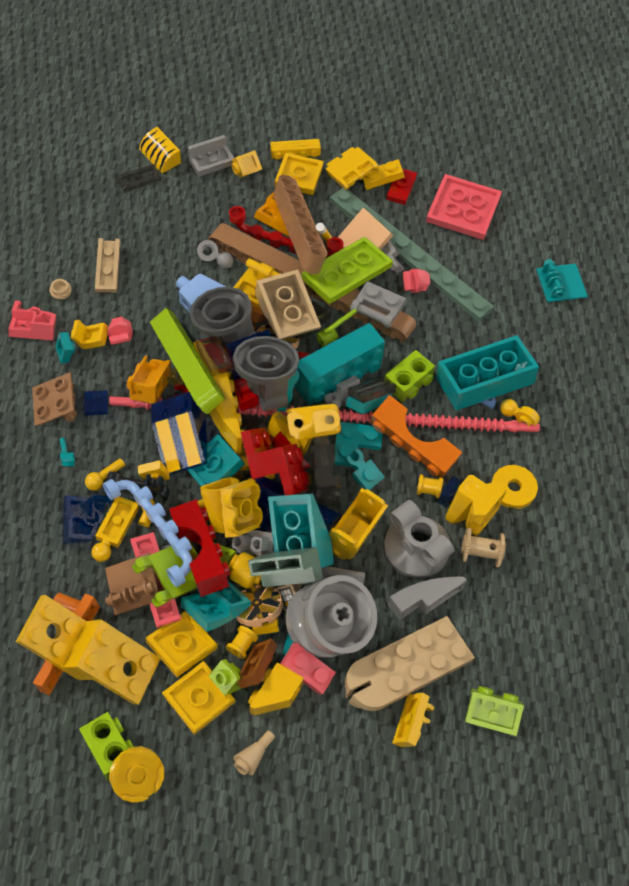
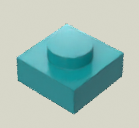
(64, 347)

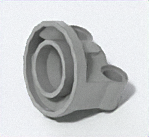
(411, 556)

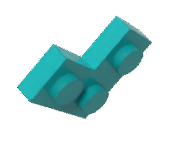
(353, 437)

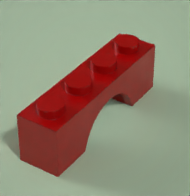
(207, 567)

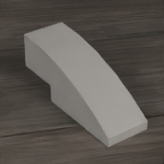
(425, 595)

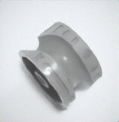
(332, 616)

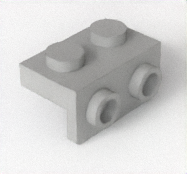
(210, 155)

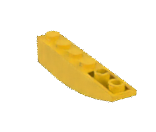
(225, 414)

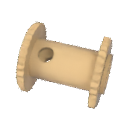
(481, 547)

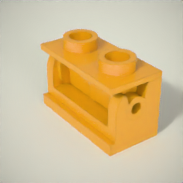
(149, 380)

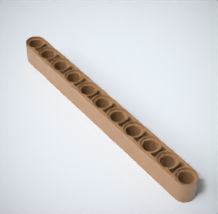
(245, 247)

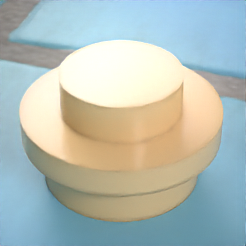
(60, 289)

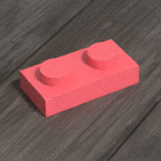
(315, 673)

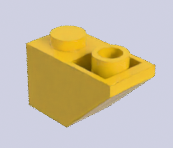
(277, 692)

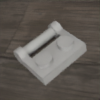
(380, 300)

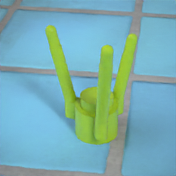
(329, 334)

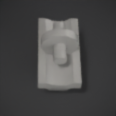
(254, 543)

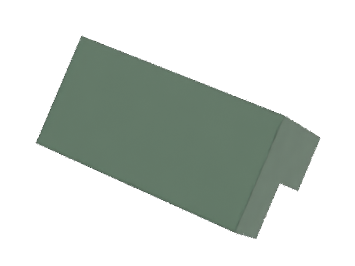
(287, 567)

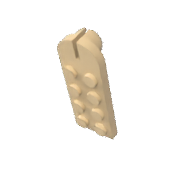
(406, 666)

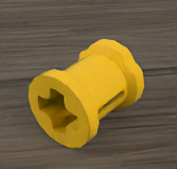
(429, 486)
(242, 642)

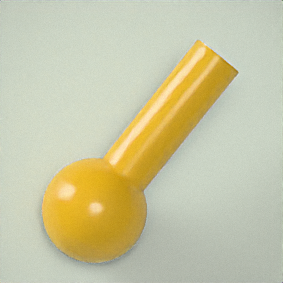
(95, 480)

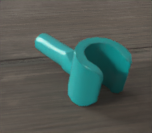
(67, 458)

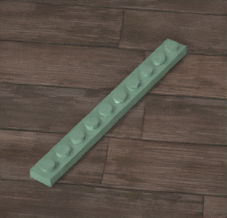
(419, 259)

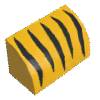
(160, 150)

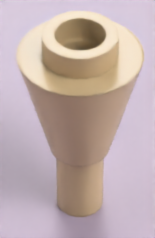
(249, 758)

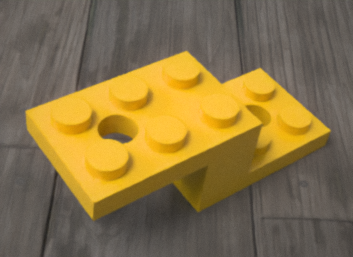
(88, 649)

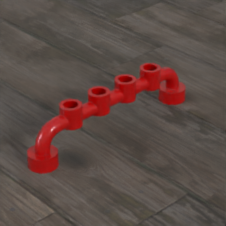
(237, 216)

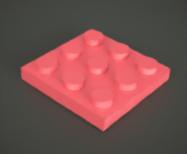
(464, 206)

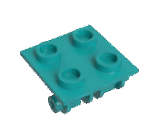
(561, 282)

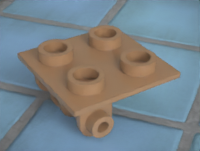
(54, 400)
(128, 588)

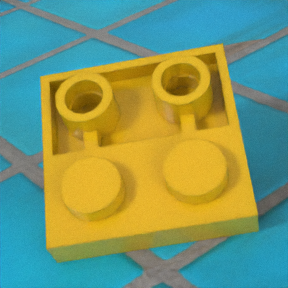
(248, 281)

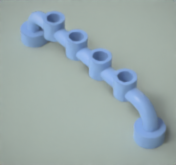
(155, 514)

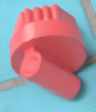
(416, 280)
(120, 331)

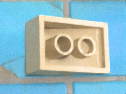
(286, 304)

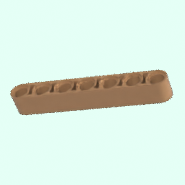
(300, 224)

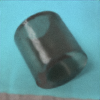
(347, 327)

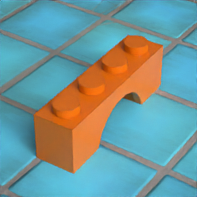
(436, 455)

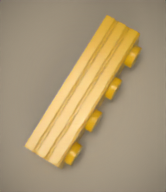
(296, 147)

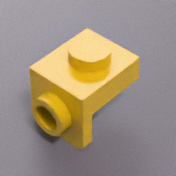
(246, 164)
(89, 336)

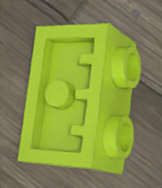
(494, 711)

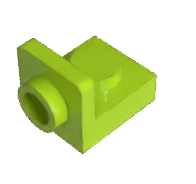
(226, 677)

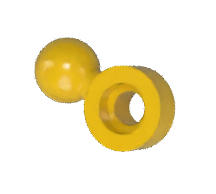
(524, 414)

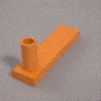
(87, 610)

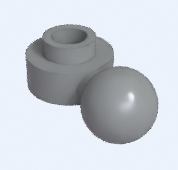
(224, 259)

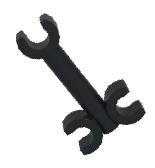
(155, 486)

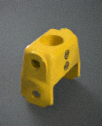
(316, 421)
(357, 524)

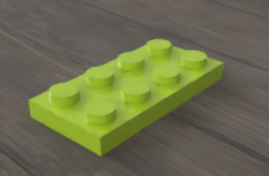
(348, 270)

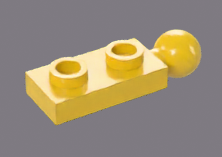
(114, 527)

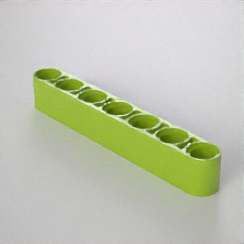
(187, 361)

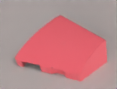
(38, 323)

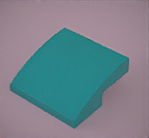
(215, 608)

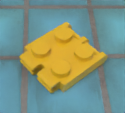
(351, 167)

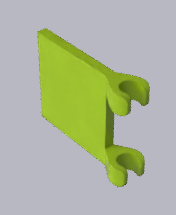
(160, 563)

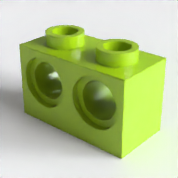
(406, 374)
(104, 747)

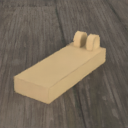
(107, 265)

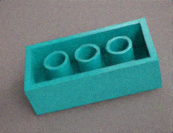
(342, 359)
(486, 372)

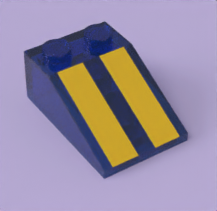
(180, 432)

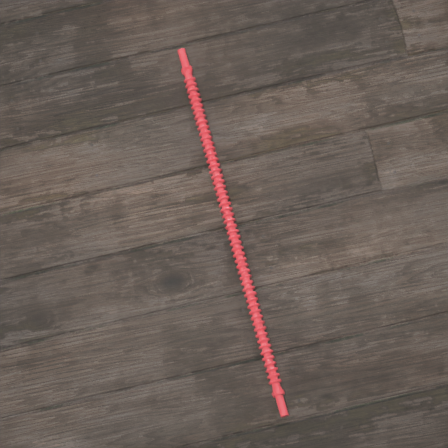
(512, 426)

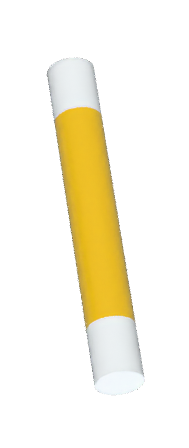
(323, 231)

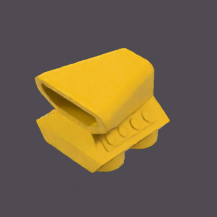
(475, 503)
(232, 506)

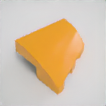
(274, 221)

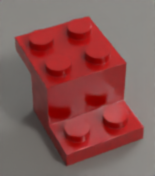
(282, 460)

